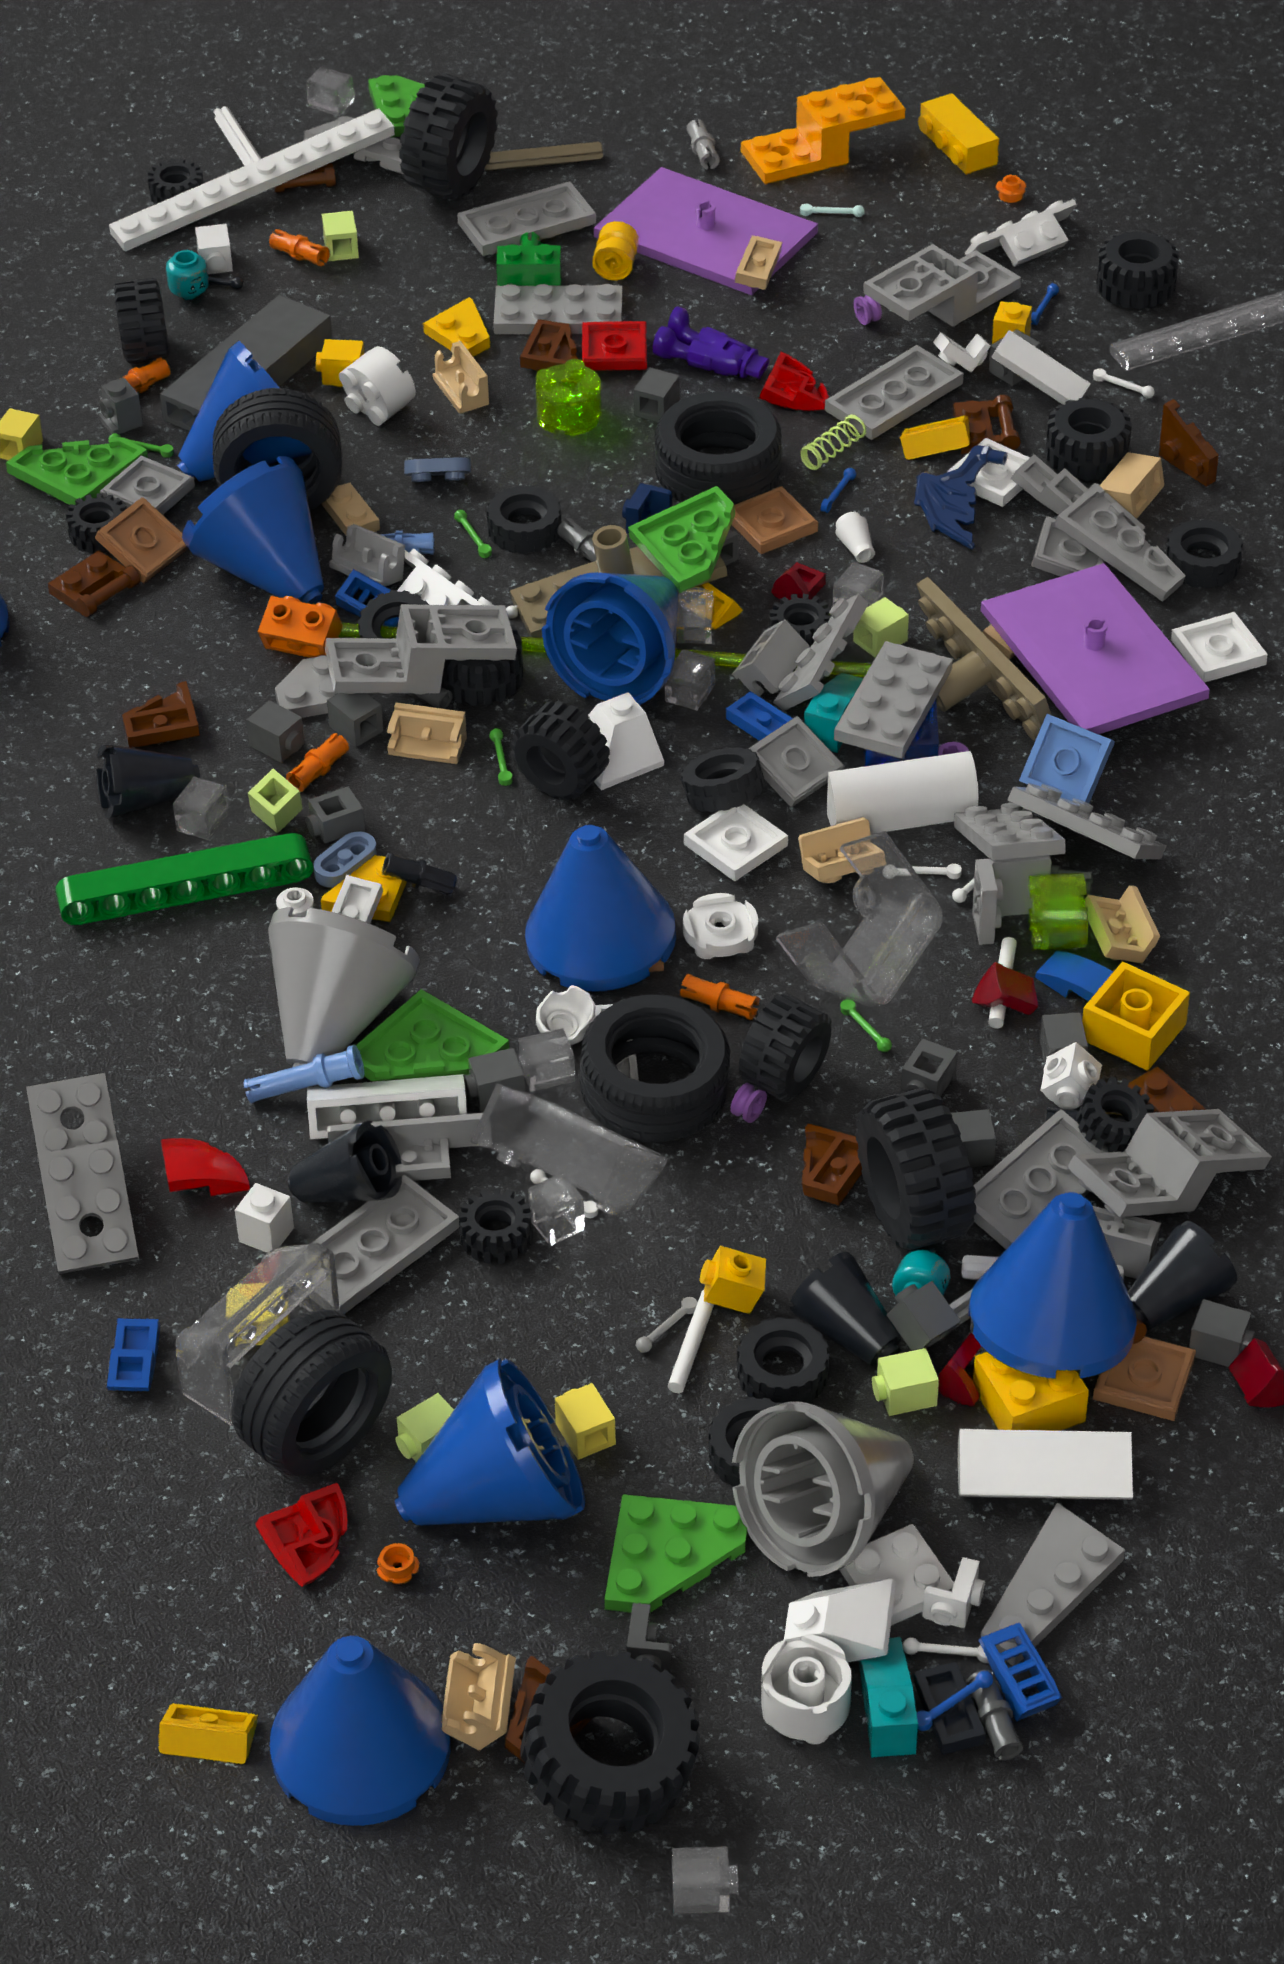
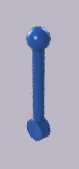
(1052, 290)
(849, 475)
(983, 1680)

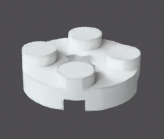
(713, 941)

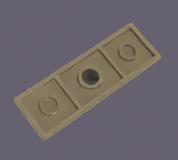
(611, 555)
(979, 663)

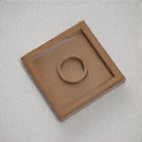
(772, 520)
(142, 539)
(1148, 1378)

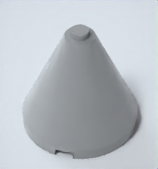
(332, 979)
(815, 1484)

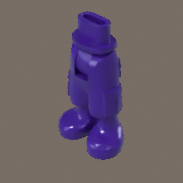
(707, 349)

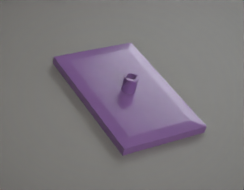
(705, 226)
(1094, 650)

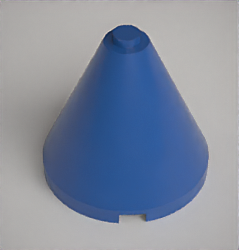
(234, 379)
(261, 531)
(613, 634)
(598, 917)
(1055, 1297)
(493, 1460)
(359, 1737)

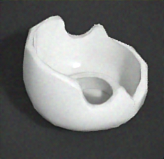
(567, 1010)

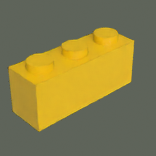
(959, 133)

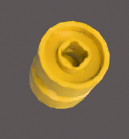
(615, 250)

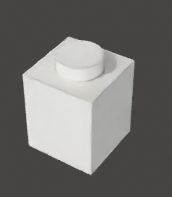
(214, 248)
(264, 1218)

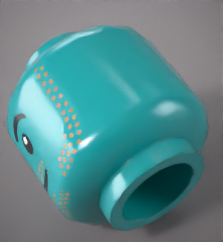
(187, 274)
(920, 1269)

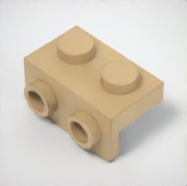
(821, 849)
(1122, 926)

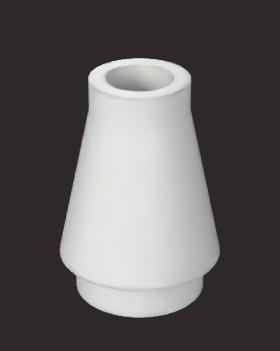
(855, 535)

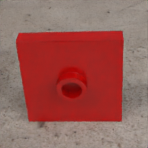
(614, 345)

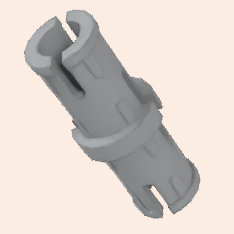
(703, 144)

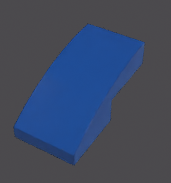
(1074, 973)
(133, 1355)

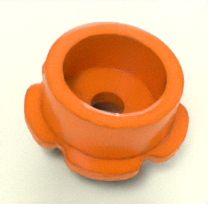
(1011, 188)
(397, 1555)

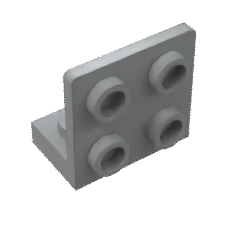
(1003, 891)

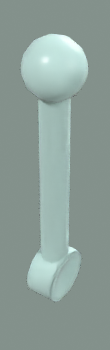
(807, 209)

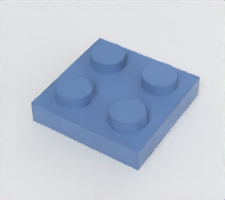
(1067, 759)

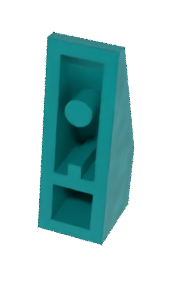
(828, 707)
(889, 1703)

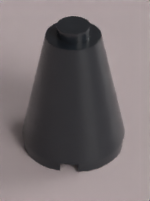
(140, 778)
(349, 1168)
(1180, 1276)
(847, 1310)

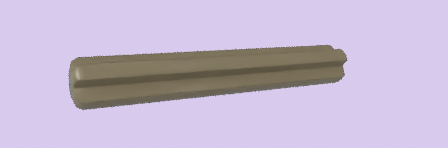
(545, 156)

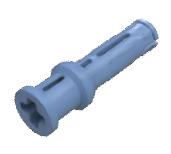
(322, 1071)

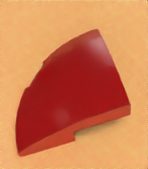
(793, 386)
(198, 1164)
(306, 1533)

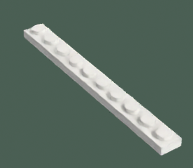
(251, 180)

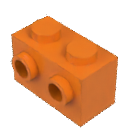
(298, 626)

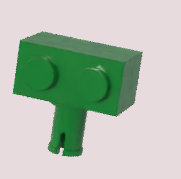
(529, 263)

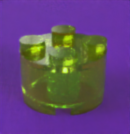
(568, 398)
(1058, 911)

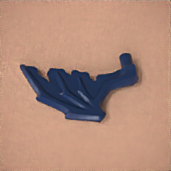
(948, 497)

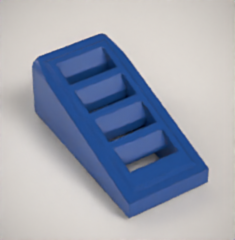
(352, 584)
(1048, 1691)

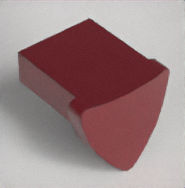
(799, 581)
(1006, 988)
(1259, 1375)
(954, 1380)

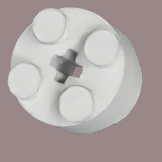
(377, 385)
(806, 1688)

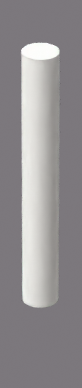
(1006, 958)
(690, 1345)

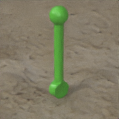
(166, 450)
(484, 550)
(504, 777)
(848, 1007)

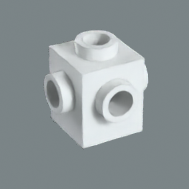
(1069, 1076)

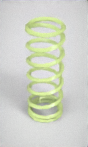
(804, 456)

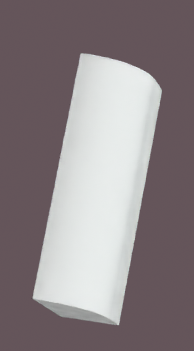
(904, 792)
(384, 1101)
(1045, 1464)

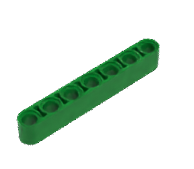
(183, 879)

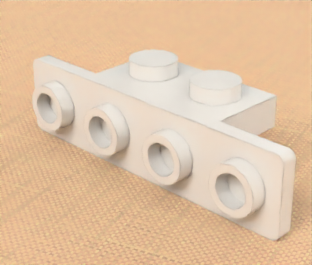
(1030, 237)
(434, 584)

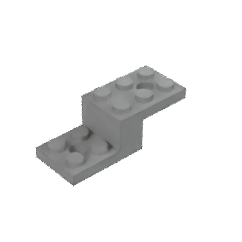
(942, 285)
(418, 653)
(1168, 1163)
(82, 1173)

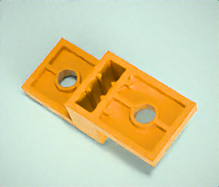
(822, 130)

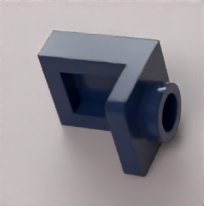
(645, 503)

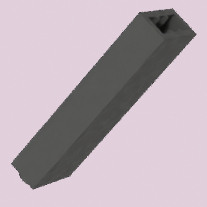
(278, 337)

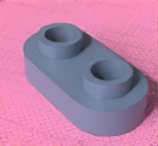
(423, 469)
(344, 858)

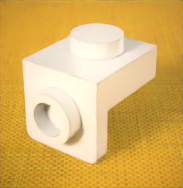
(967, 357)
(954, 1607)

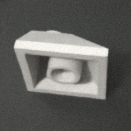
(628, 738)
(850, 1616)

